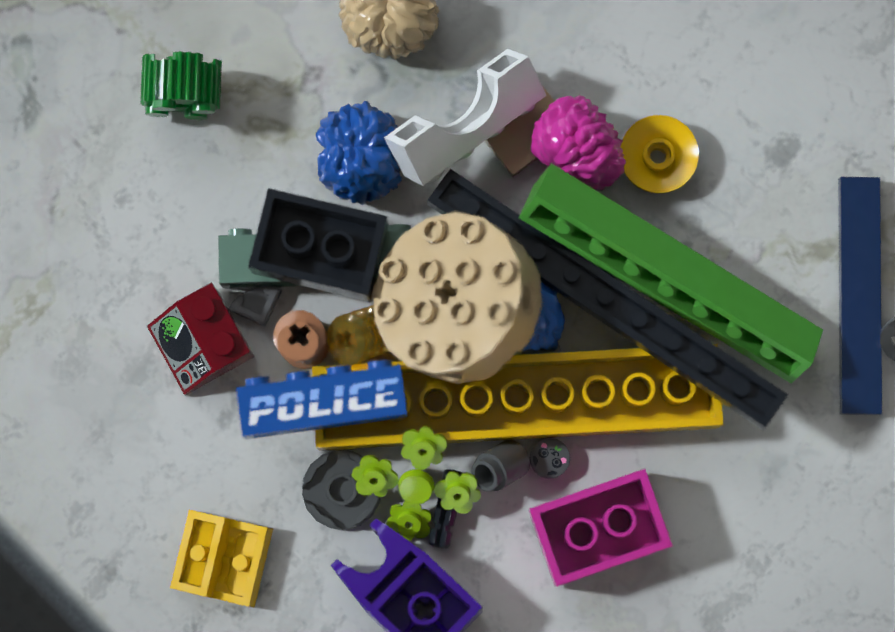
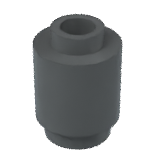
(501, 465)

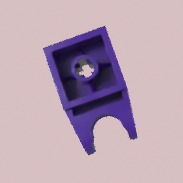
(404, 582)

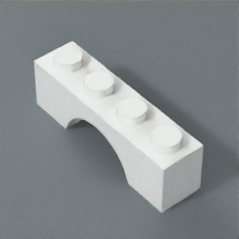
(504, 91)

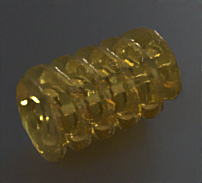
(355, 337)

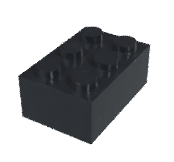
(318, 244)

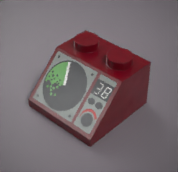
(199, 339)

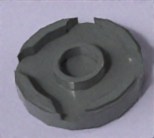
(332, 492)

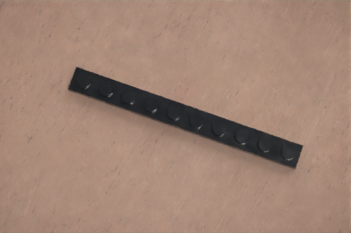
(621, 307)

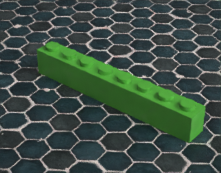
(671, 273)

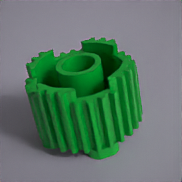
(180, 85)

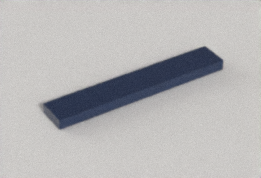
(860, 296)

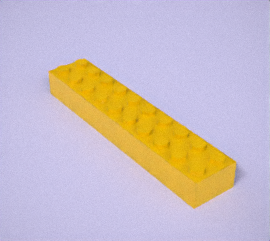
(540, 399)

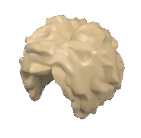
(389, 25)

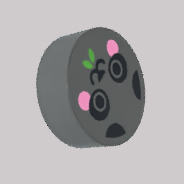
(549, 458)

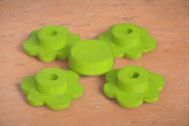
(416, 485)

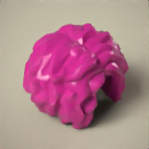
(579, 142)

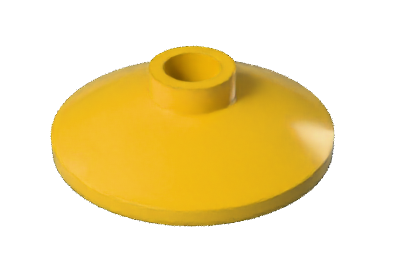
(663, 135)

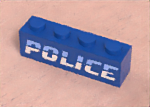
(321, 401)

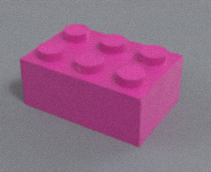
(600, 527)

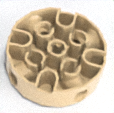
(456, 298)

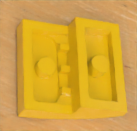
(221, 558)

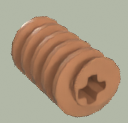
(309, 326)

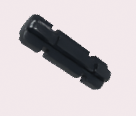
(444, 519)

